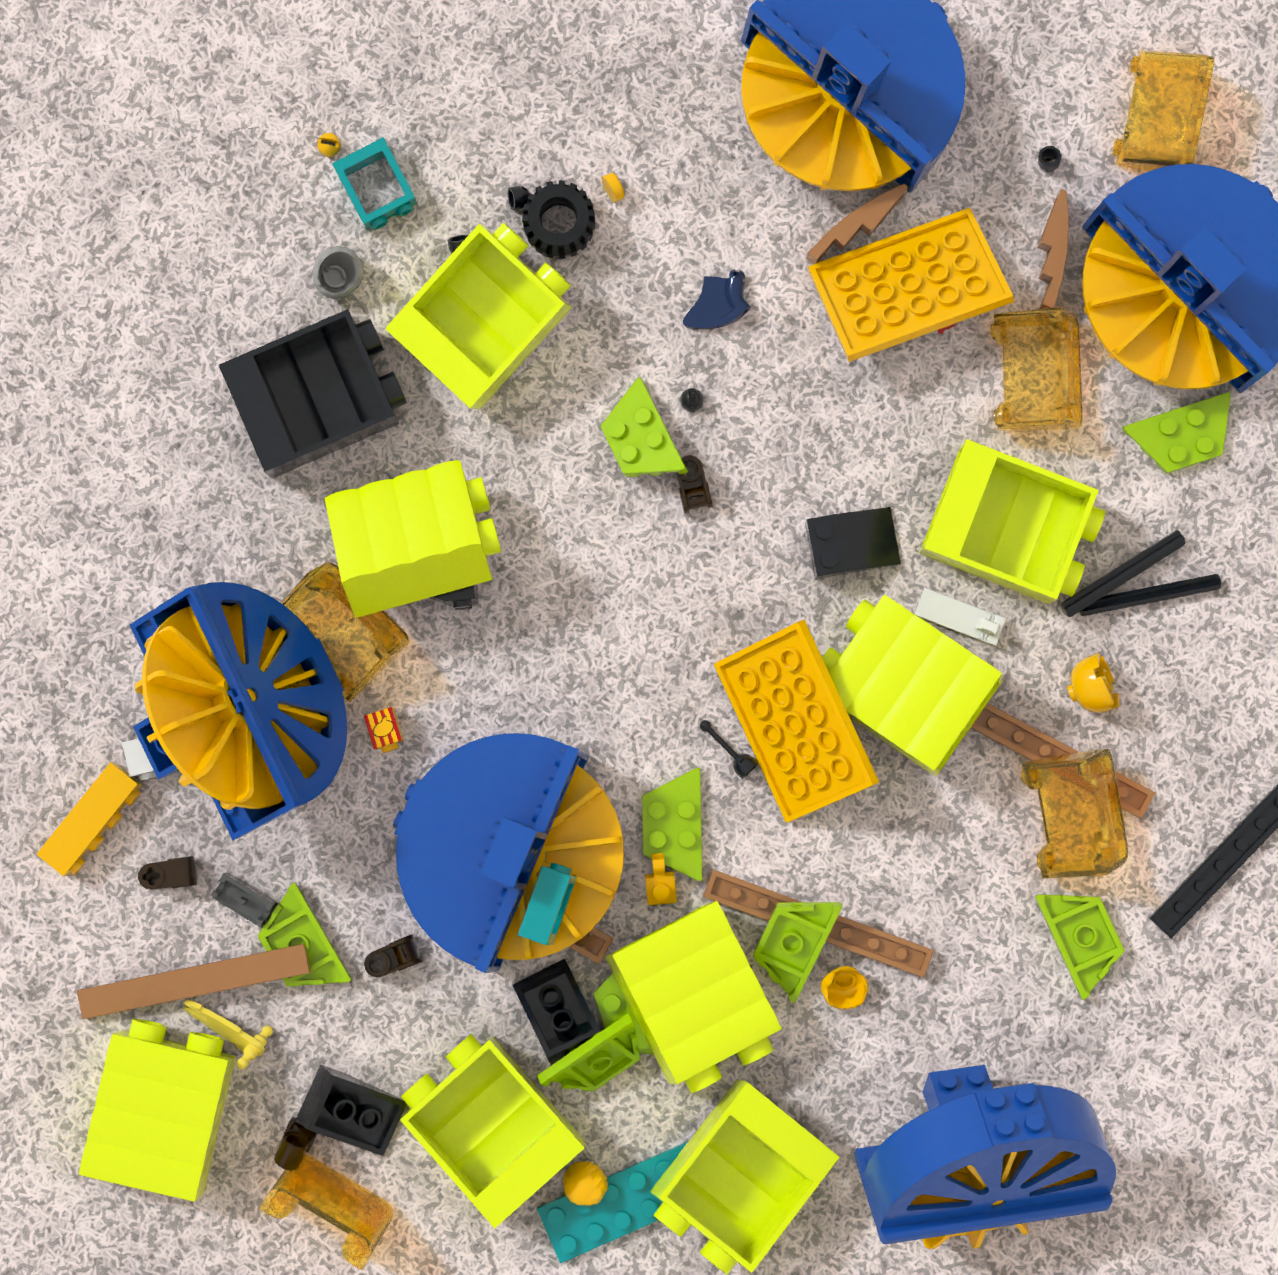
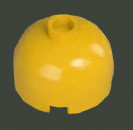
(1093, 685)

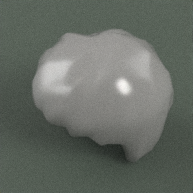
(337, 272)

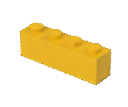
(89, 820)

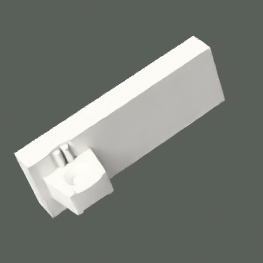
(959, 617)

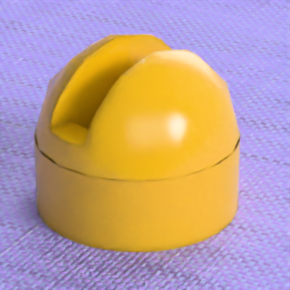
(327, 149)

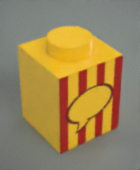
(384, 730)

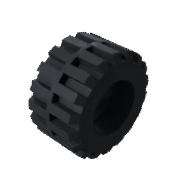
(552, 196)

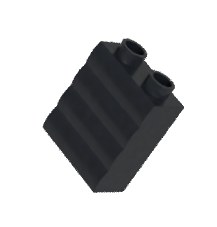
(312, 392)

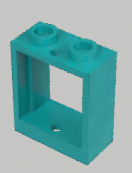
(363, 158)
(548, 904)

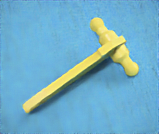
(247, 1044)

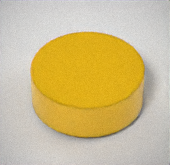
(613, 187)

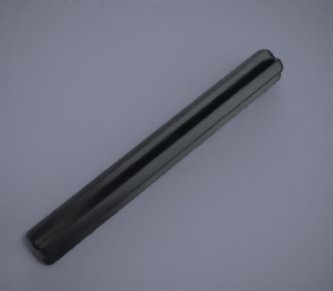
(1123, 573)
(1153, 594)

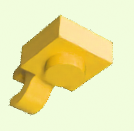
(660, 884)

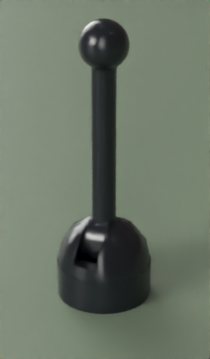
(742, 763)

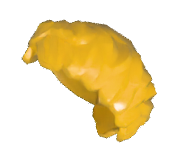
(844, 988)
(585, 1183)

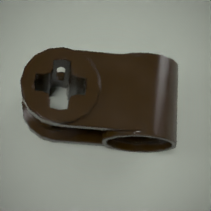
(694, 487)
(173, 873)
(394, 956)
(294, 1145)

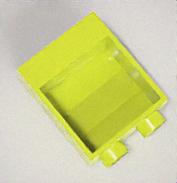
(481, 314)
(1012, 523)
(411, 537)
(910, 682)
(695, 997)
(158, 1111)
(490, 1128)
(742, 1178)

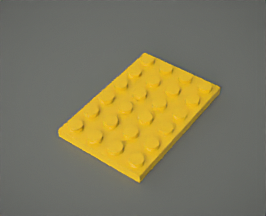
(910, 284)
(795, 721)

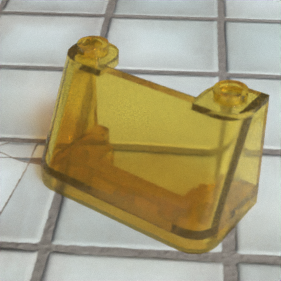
(1164, 110)
(1039, 370)
(355, 646)
(1078, 814)
(337, 1201)

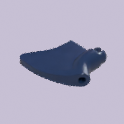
(718, 303)

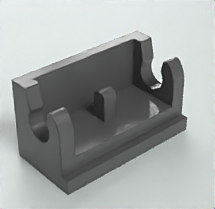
(243, 899)

